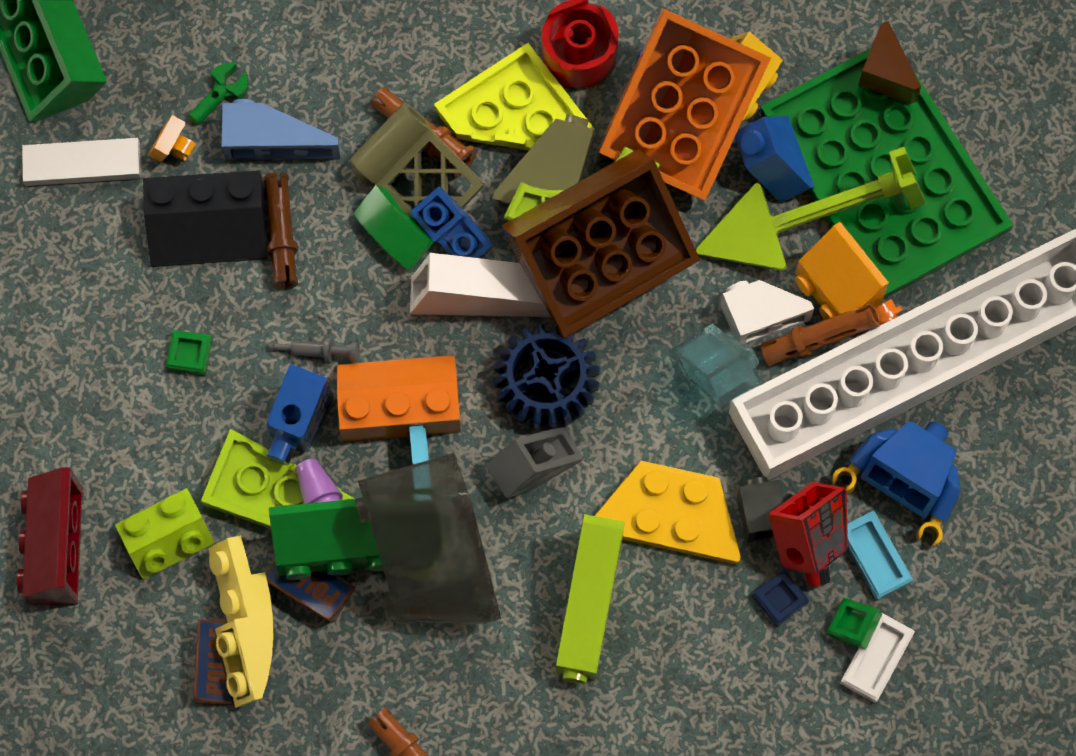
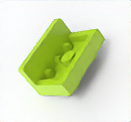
(164, 533)

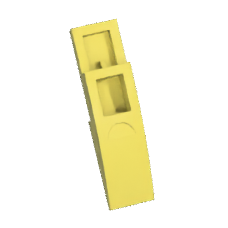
(248, 636)

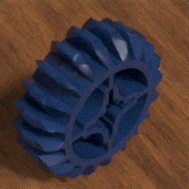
(532, 383)

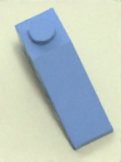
(265, 133)

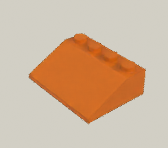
(685, 101)

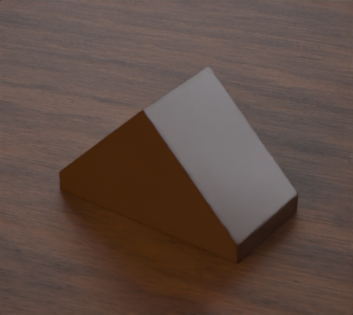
(888, 68)

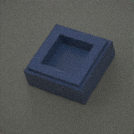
(780, 598)

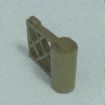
(396, 146)

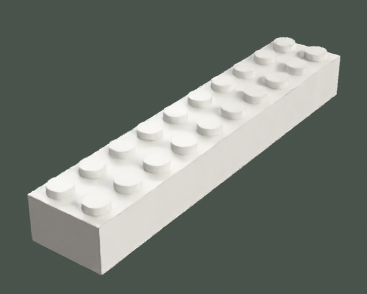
(910, 358)

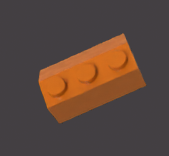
(393, 395)

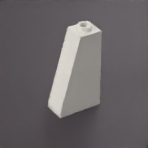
(473, 288)

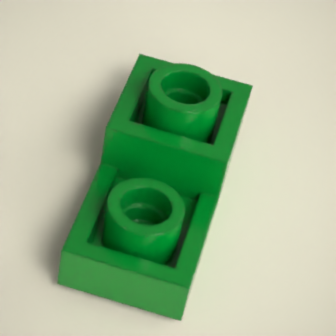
(393, 228)

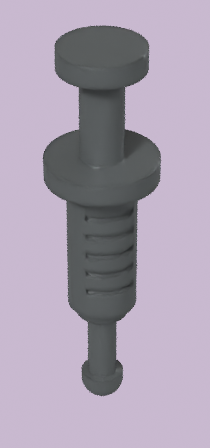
(318, 349)

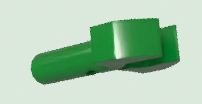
(220, 92)

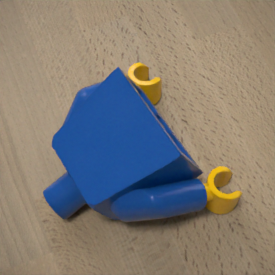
(912, 469)

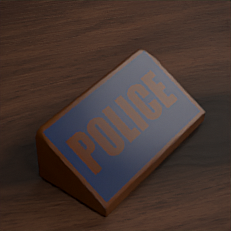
(319, 592)
(210, 672)

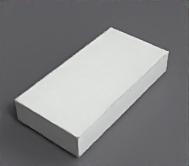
(875, 665)

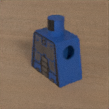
(303, 399)

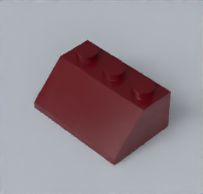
(51, 538)

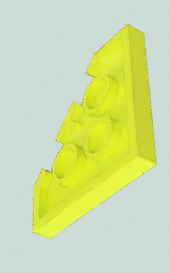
(508, 103)

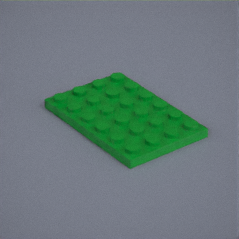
(847, 143)

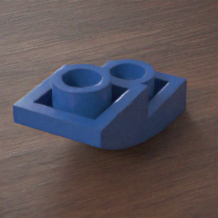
(451, 226)

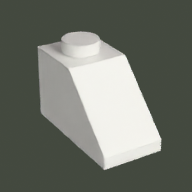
(762, 310)

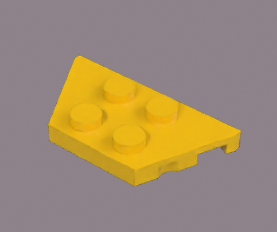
(674, 512)

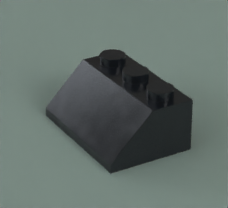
(205, 218)

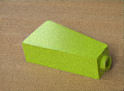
(589, 598)

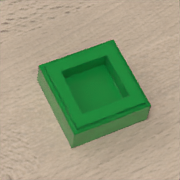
(189, 352)
(854, 623)

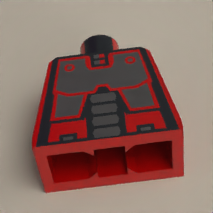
(812, 530)

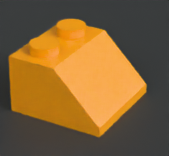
(839, 274)

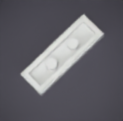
(81, 161)

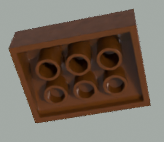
(602, 242)

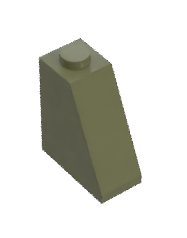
(554, 160)

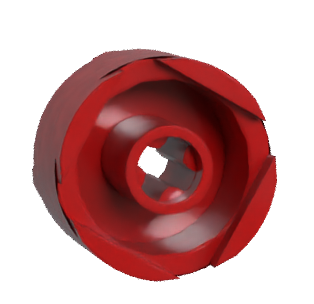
(598, 39)

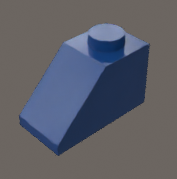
(774, 157)

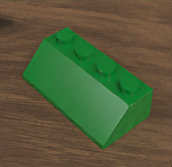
(48, 56)
(322, 539)

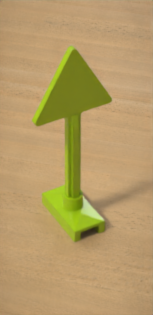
(751, 233)

